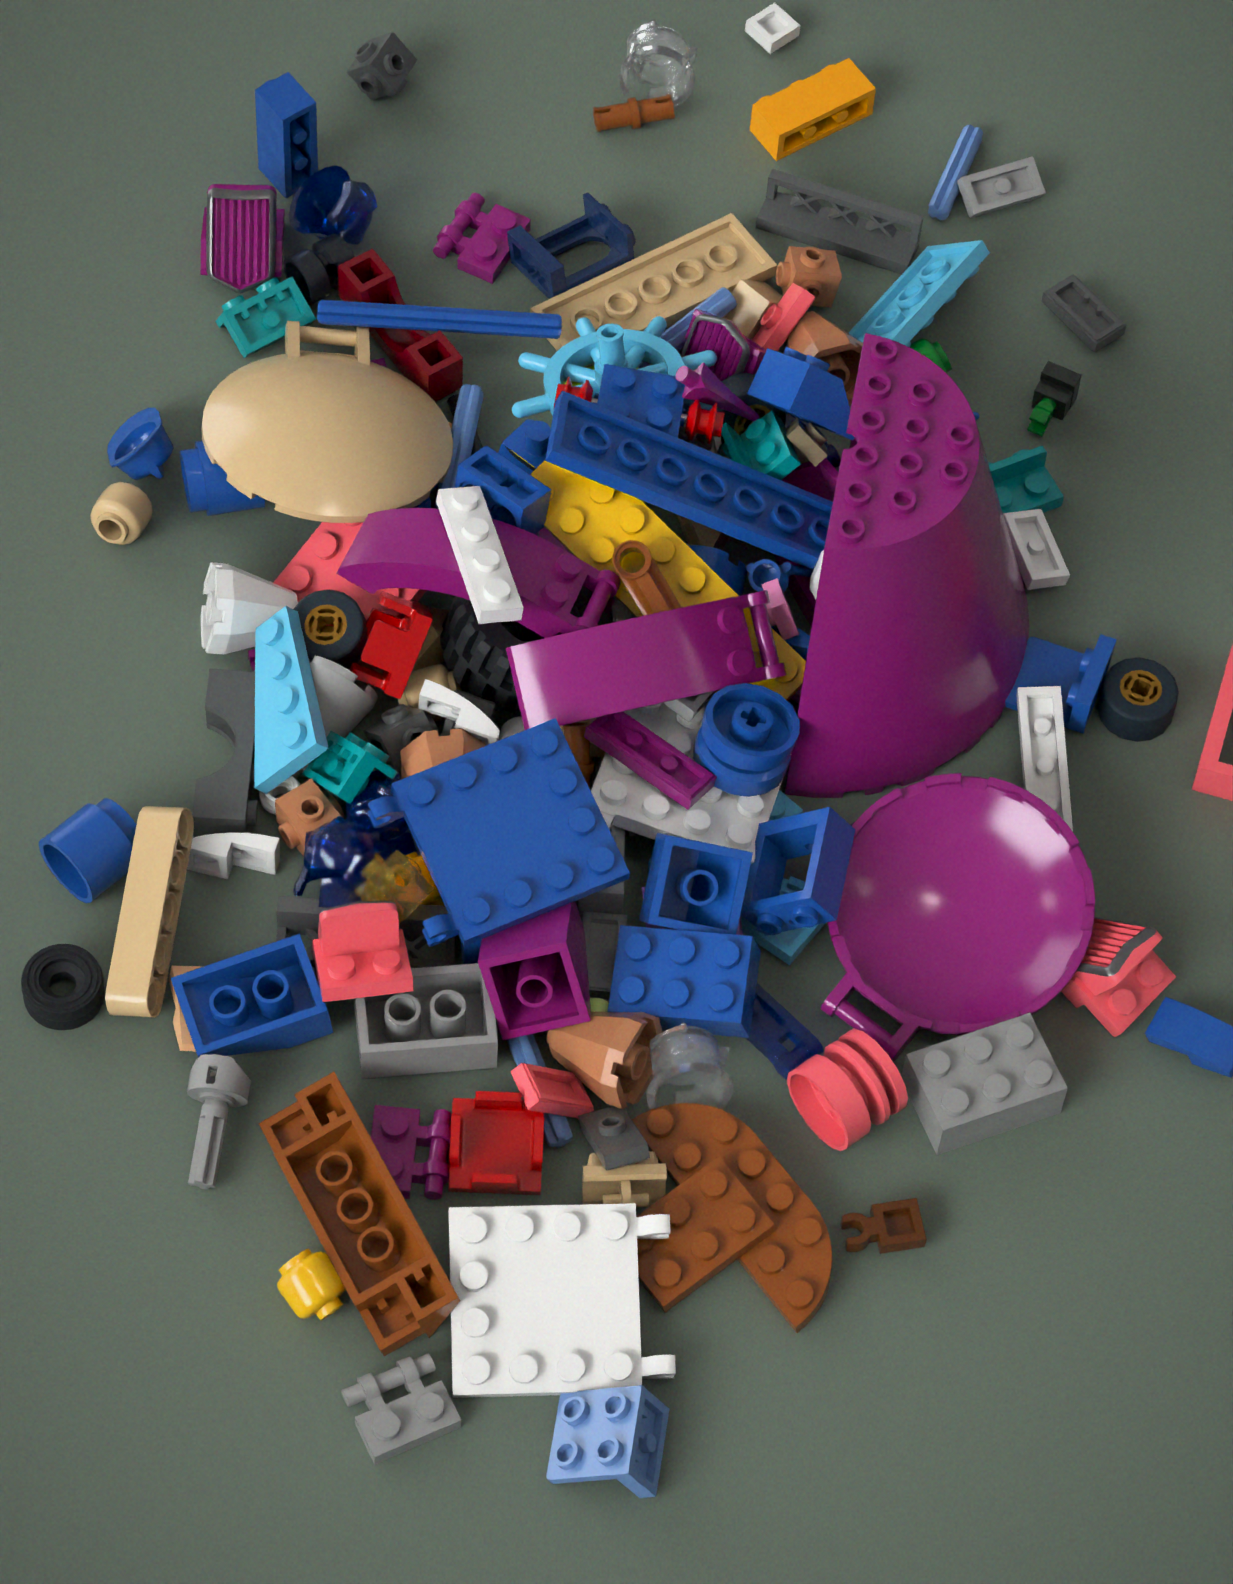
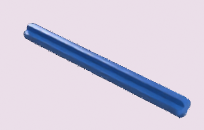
(439, 318)

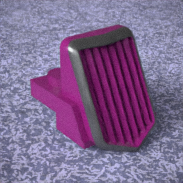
(242, 236)
(734, 350)

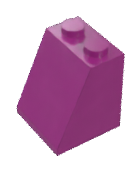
(538, 973)

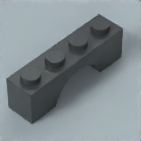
(224, 797)

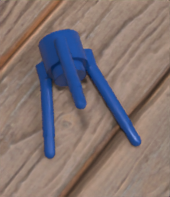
(768, 570)

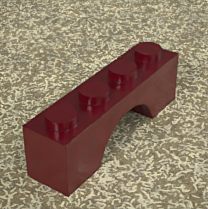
(420, 356)

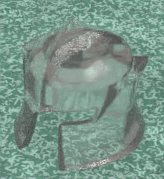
(659, 57)
(689, 1057)

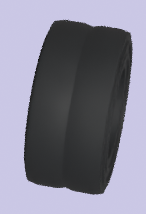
(57, 963)

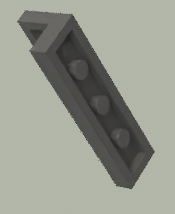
(839, 227)
(302, 916)

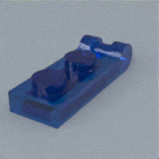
(773, 1026)

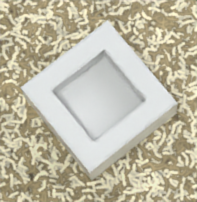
(772, 28)

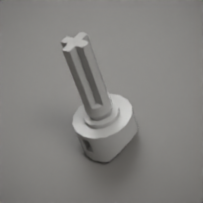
(217, 1092)

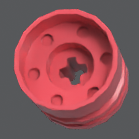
(847, 1089)

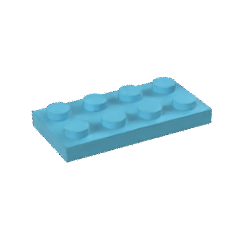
(921, 291)

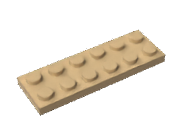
(664, 281)

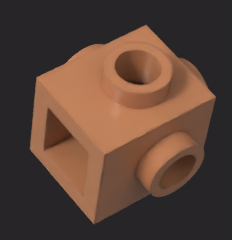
(813, 270)
(303, 811)

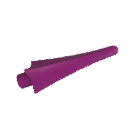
(706, 387)

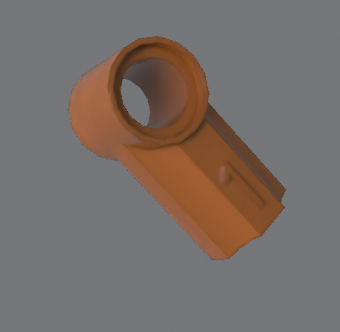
(648, 585)

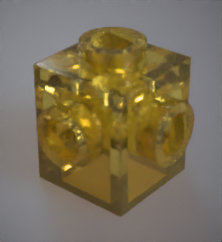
(394, 880)

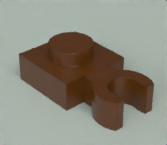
(891, 1225)

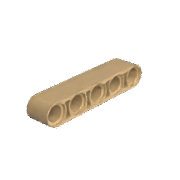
(149, 911)

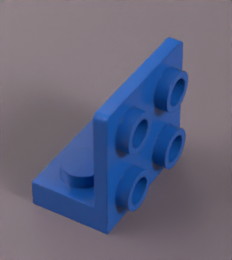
(1075, 672)

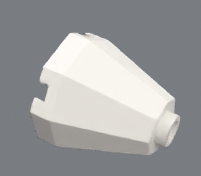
(237, 606)

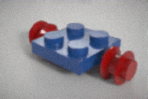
(649, 399)

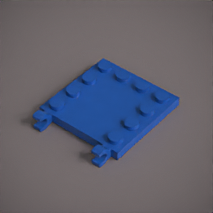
(505, 833)

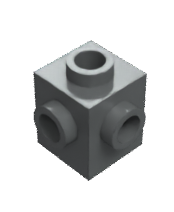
(382, 66)
(397, 729)

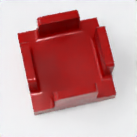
(393, 643)
(495, 1145)

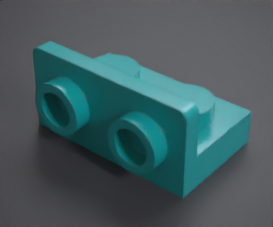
(263, 317)
(762, 446)
(1025, 482)
(347, 766)

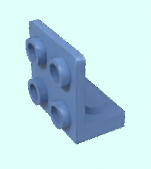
(609, 1437)

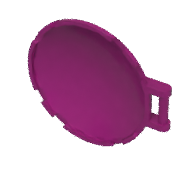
(959, 909)

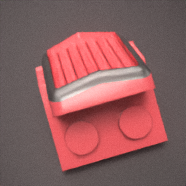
(361, 952)
(1119, 973)

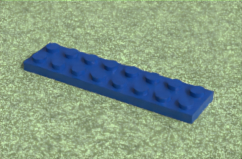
(688, 480)

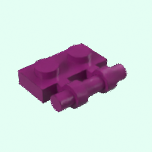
(488, 248)
(396, 1137)

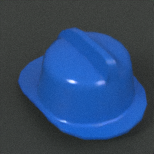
(141, 445)

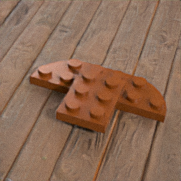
(730, 1207)

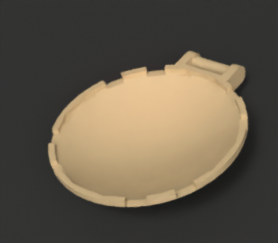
(327, 431)

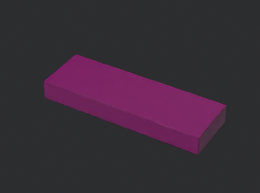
(651, 758)

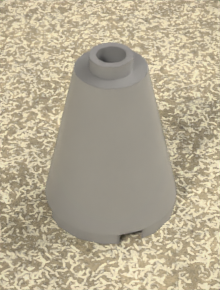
(339, 699)

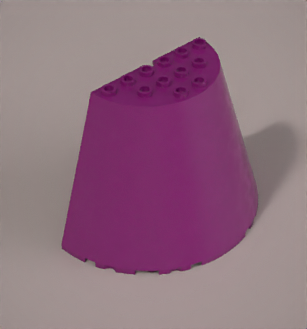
(914, 593)

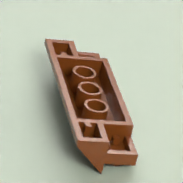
(360, 1215)

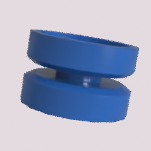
(747, 739)

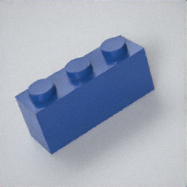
(286, 133)

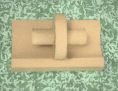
(633, 1183)

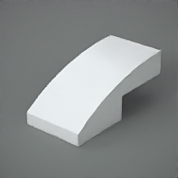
(450, 705)
(220, 851)

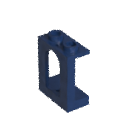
(537, 256)

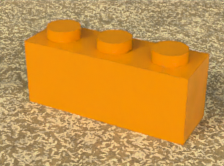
(812, 109)

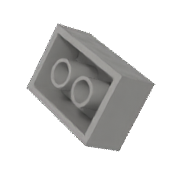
(433, 1029)
(983, 1083)

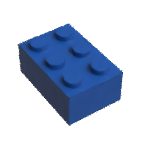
(687, 978)

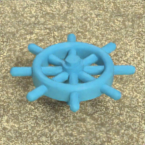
(606, 346)

